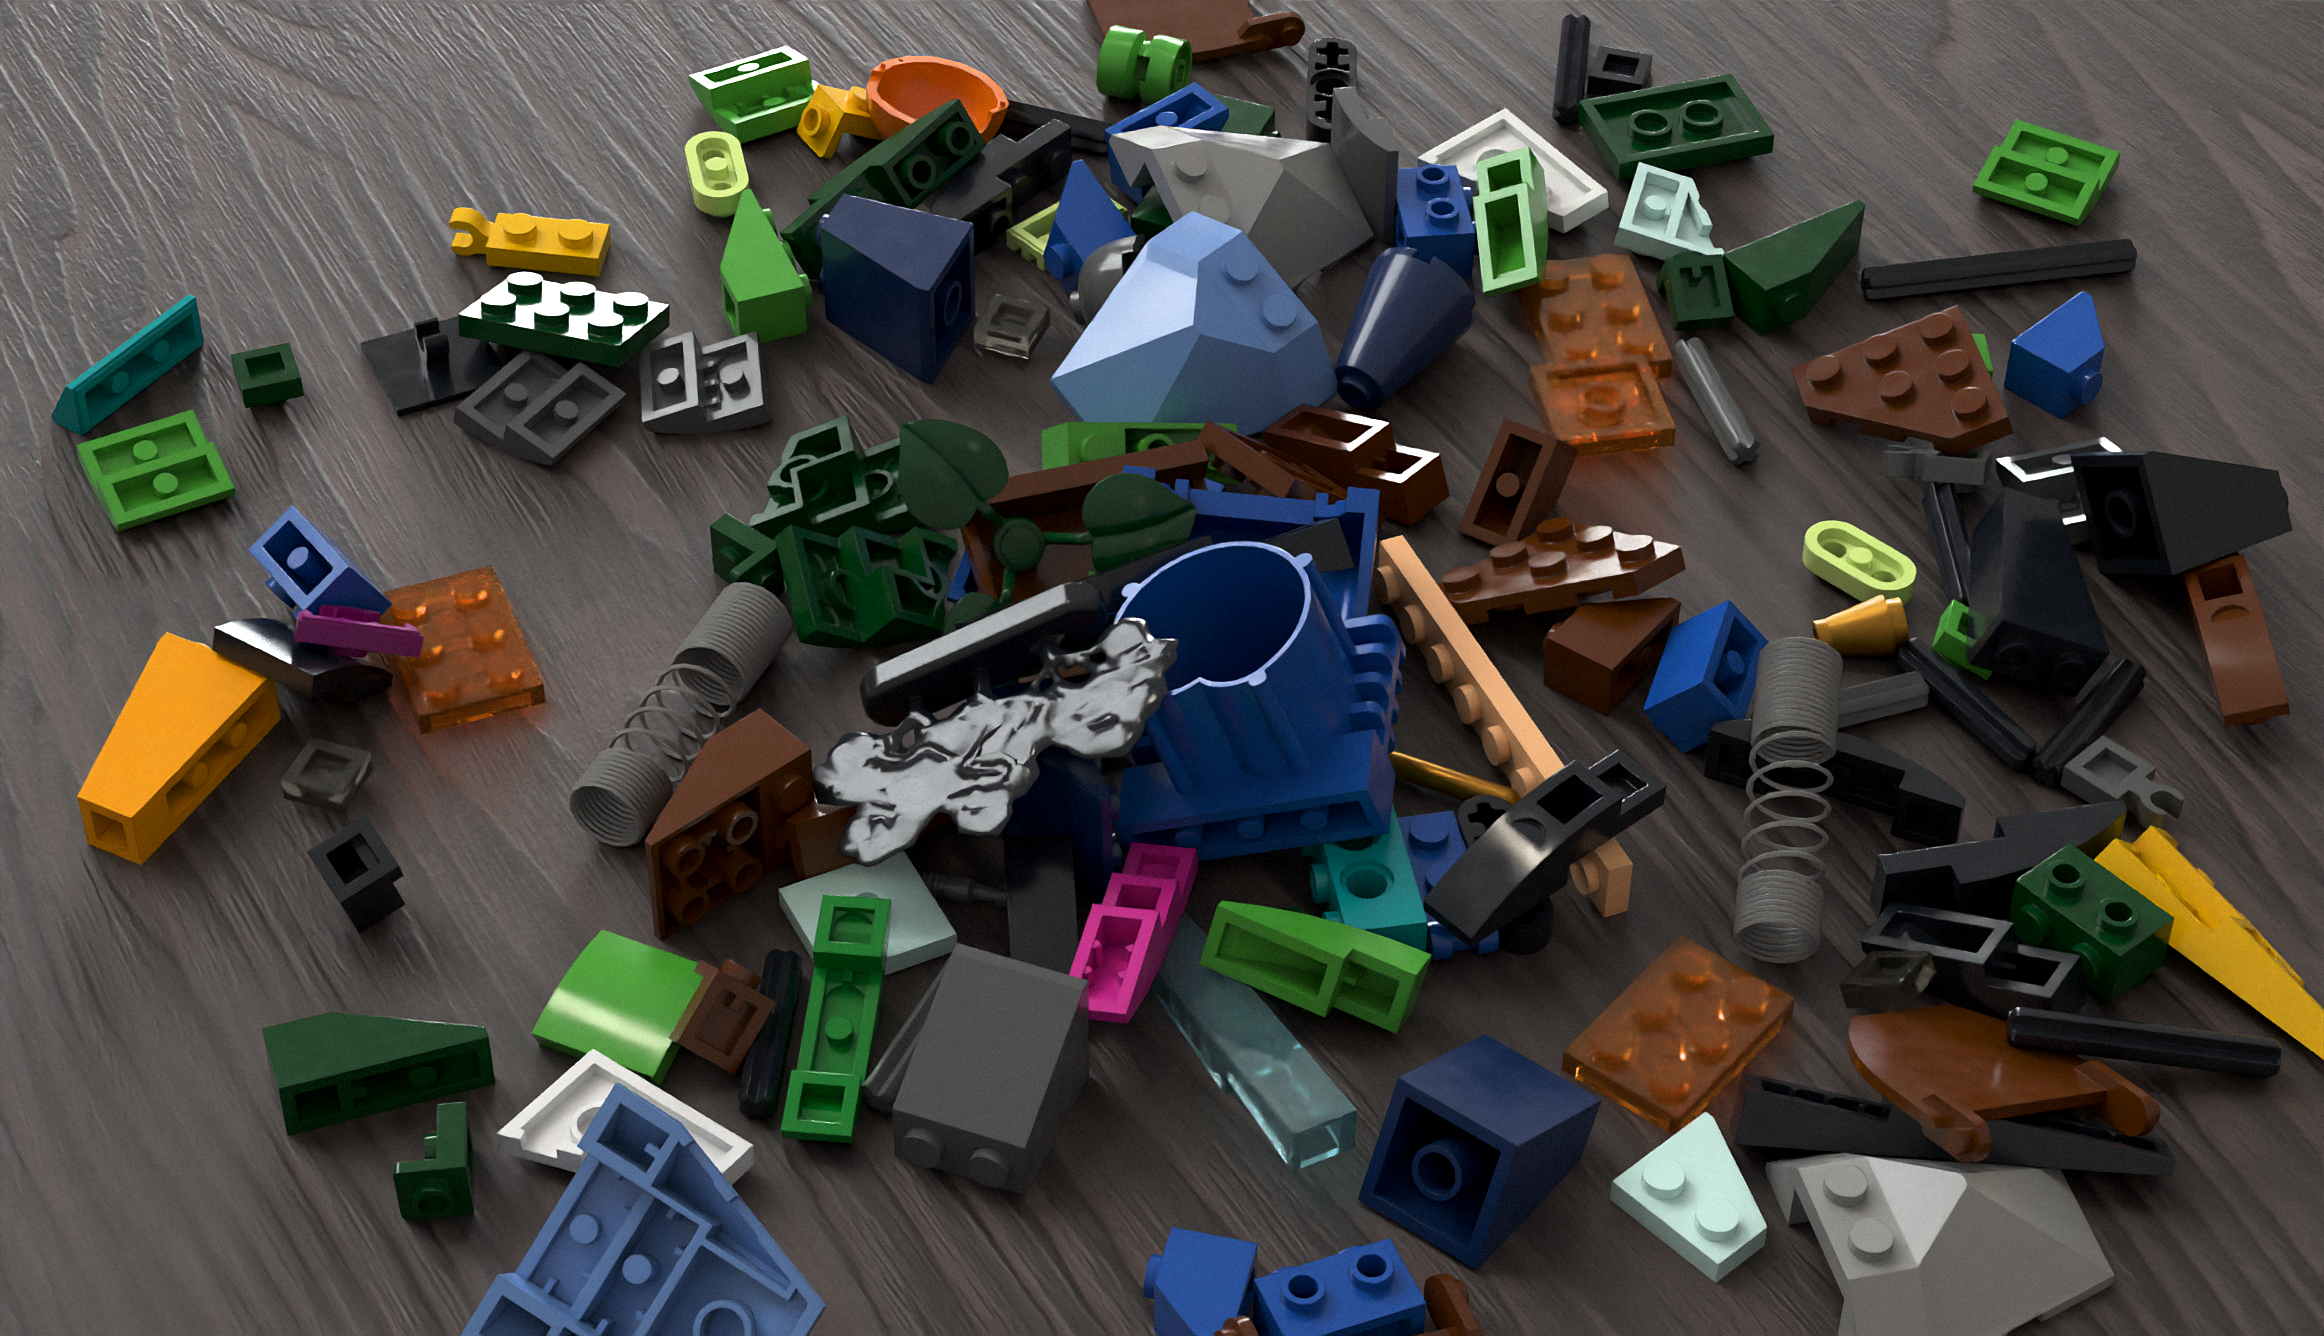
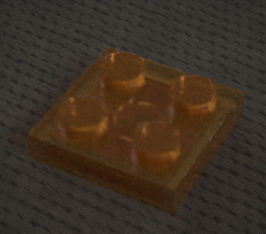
(1602, 405)

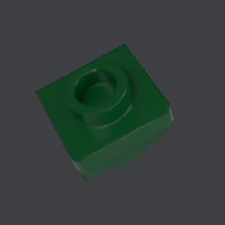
(1696, 291)
(745, 555)
(445, 1179)

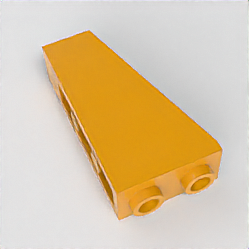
(173, 745)

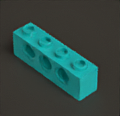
(1369, 885)

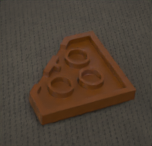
(1909, 383)
(1555, 566)

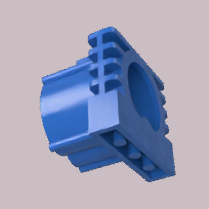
(1269, 709)

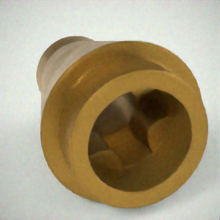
(1865, 629)

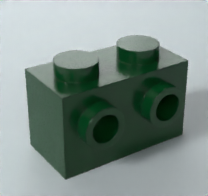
(2090, 912)

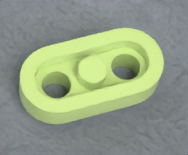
(716, 172)
(1857, 562)

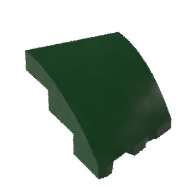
(834, 485)
(865, 585)

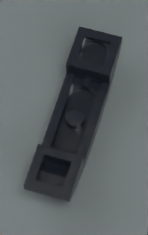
(1864, 774)

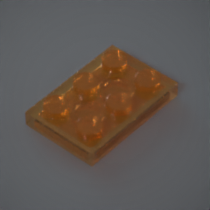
(1595, 312)
(470, 652)
(1678, 1035)

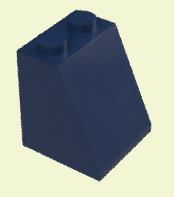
(898, 281)
(1475, 1146)

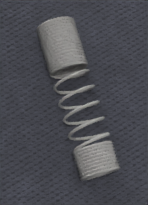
(719, 665)
(1796, 728)

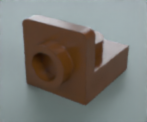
(723, 1015)

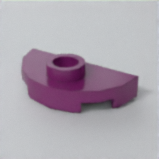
(355, 632)

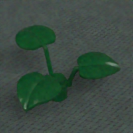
(954, 470)

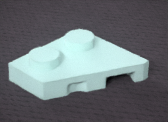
(1664, 216)
(1694, 1199)

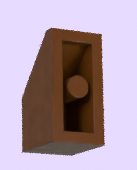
(1517, 484)
(1608, 649)

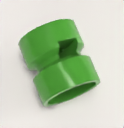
(1136, 66)

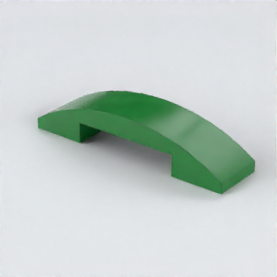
(840, 1020)

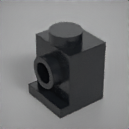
(359, 873)

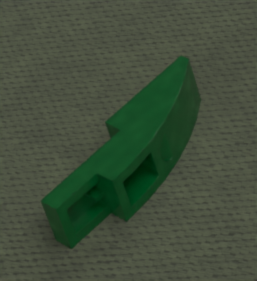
(894, 172)

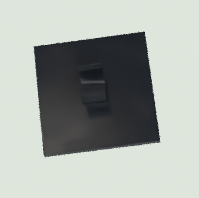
(429, 365)

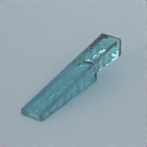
(1253, 1055)

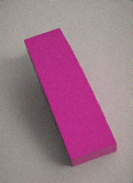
(1133, 928)

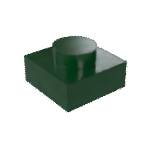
(267, 375)

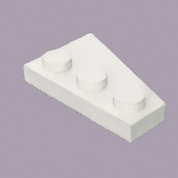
(1569, 190)
(560, 1116)

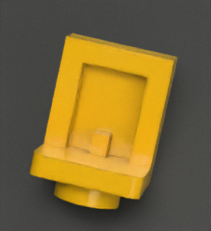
(832, 114)

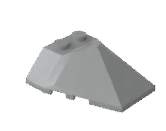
(1274, 189)
(1942, 1241)

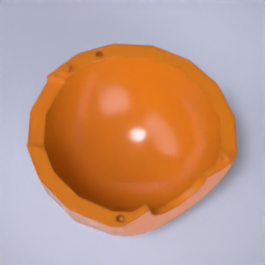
(915, 85)

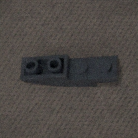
(1003, 179)
(1537, 840)
(1982, 874)

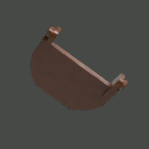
(1210, 26)
(1958, 1071)

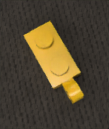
(532, 242)

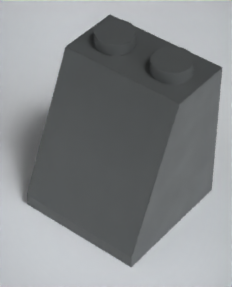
(994, 1070)

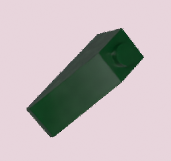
(1791, 269)
(366, 1064)

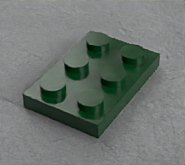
(1676, 126)
(565, 319)

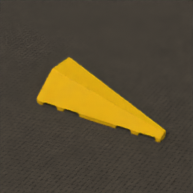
(2216, 933)

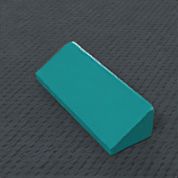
(130, 368)

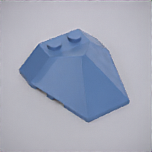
(1197, 338)
(648, 1246)

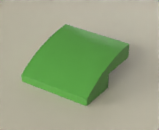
(757, 93)
(2047, 173)
(154, 470)
(622, 1004)

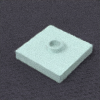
(916, 924)

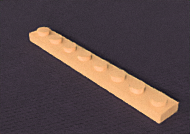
(1488, 705)

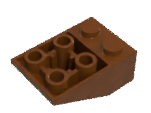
(726, 820)

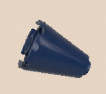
(1400, 325)

